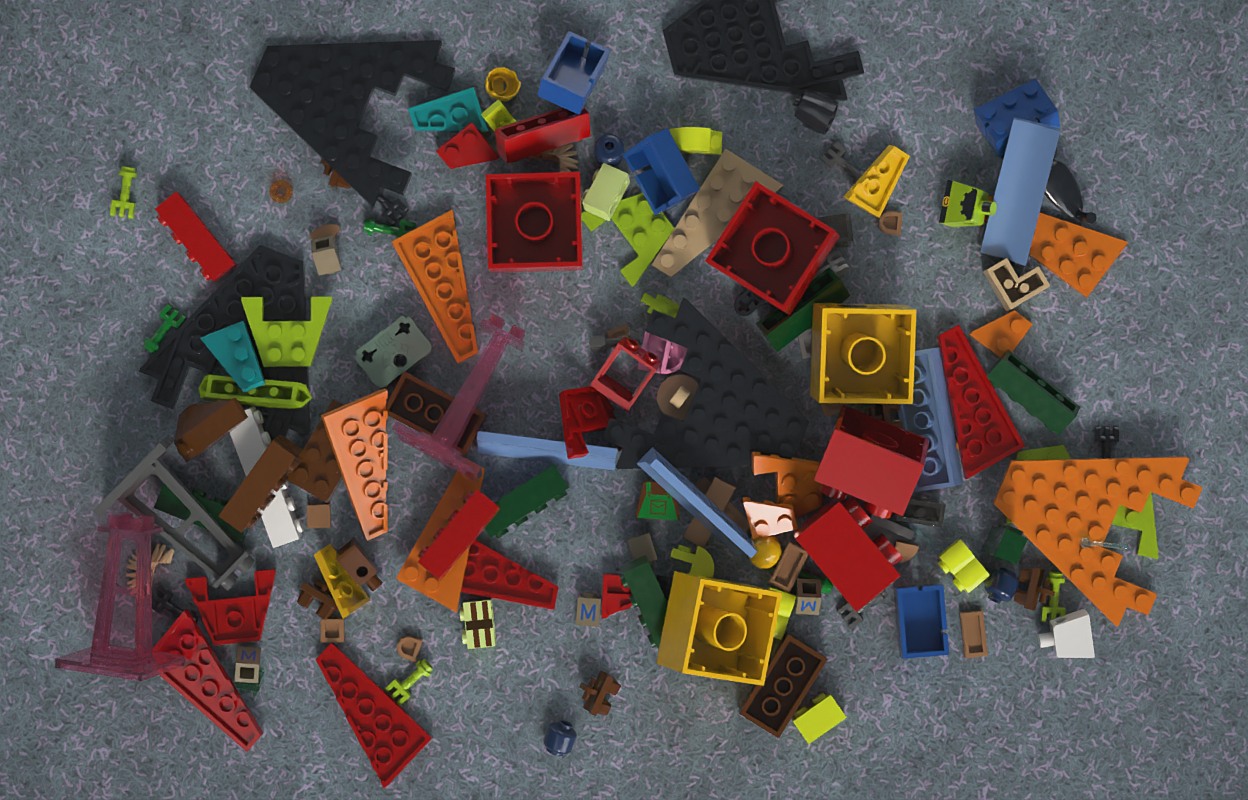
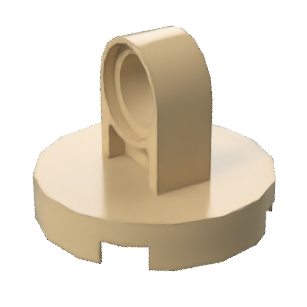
(676, 395)

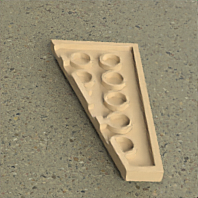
(710, 211)

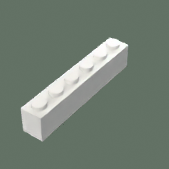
(279, 516)

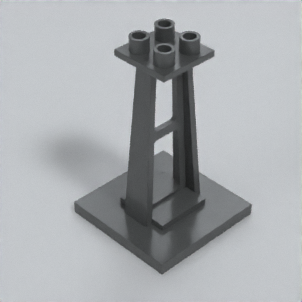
(125, 494)

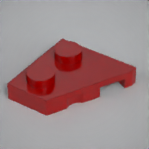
(467, 148)
(614, 595)

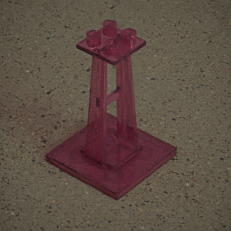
(449, 431)
(115, 660)

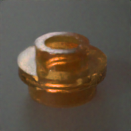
(281, 184)

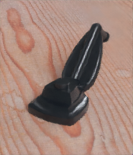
(1065, 193)

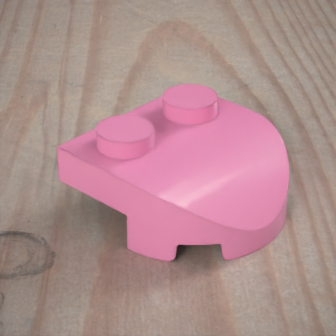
(667, 352)

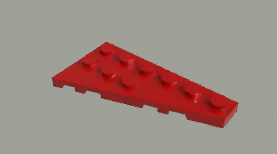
(978, 415)
(499, 578)
(206, 682)
(380, 724)

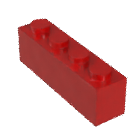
(541, 133)
(195, 236)
(458, 534)

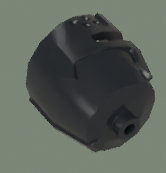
(816, 111)

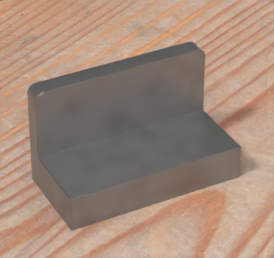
(890, 530)

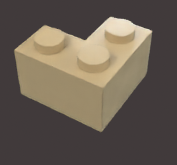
(1013, 289)

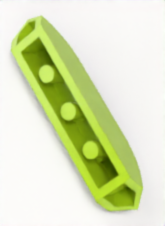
(272, 394)

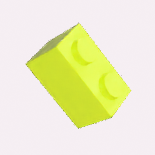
(818, 717)

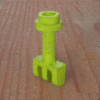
(123, 203)
(1055, 579)
(423, 668)

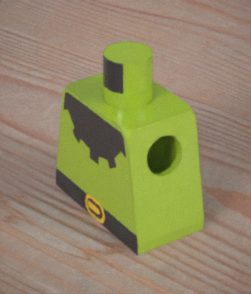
(965, 205)

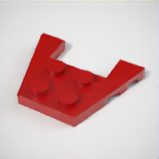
(583, 412)
(234, 618)

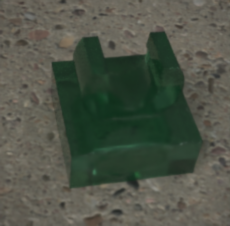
(255, 687)

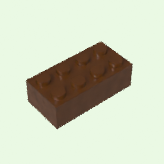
(424, 406)
(319, 469)
(258, 486)
(787, 681)

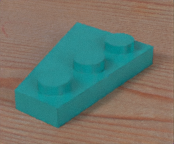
(449, 113)
(236, 354)

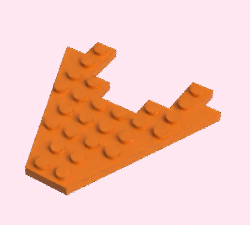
(1077, 499)

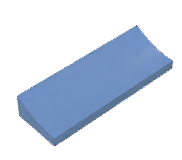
(1020, 190)
(932, 419)
(543, 450)
(697, 503)

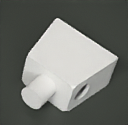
(1069, 636)

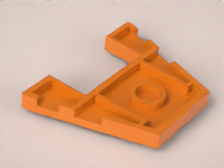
(793, 481)

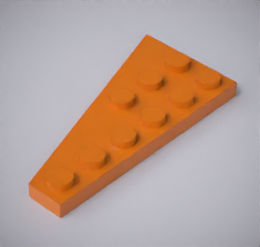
(1073, 252)
(437, 271)
(361, 452)
(415, 575)

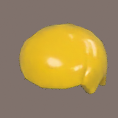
(495, 84)
(768, 552)

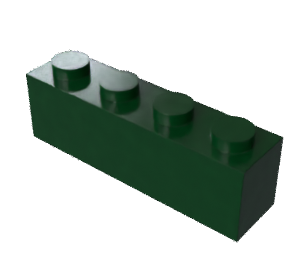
(782, 328)
(1033, 392)
(525, 499)
(172, 505)
(1005, 543)
(647, 596)

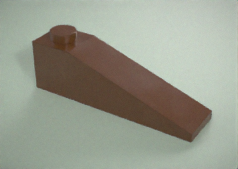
(205, 425)

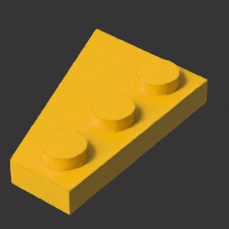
(878, 182)
(344, 589)

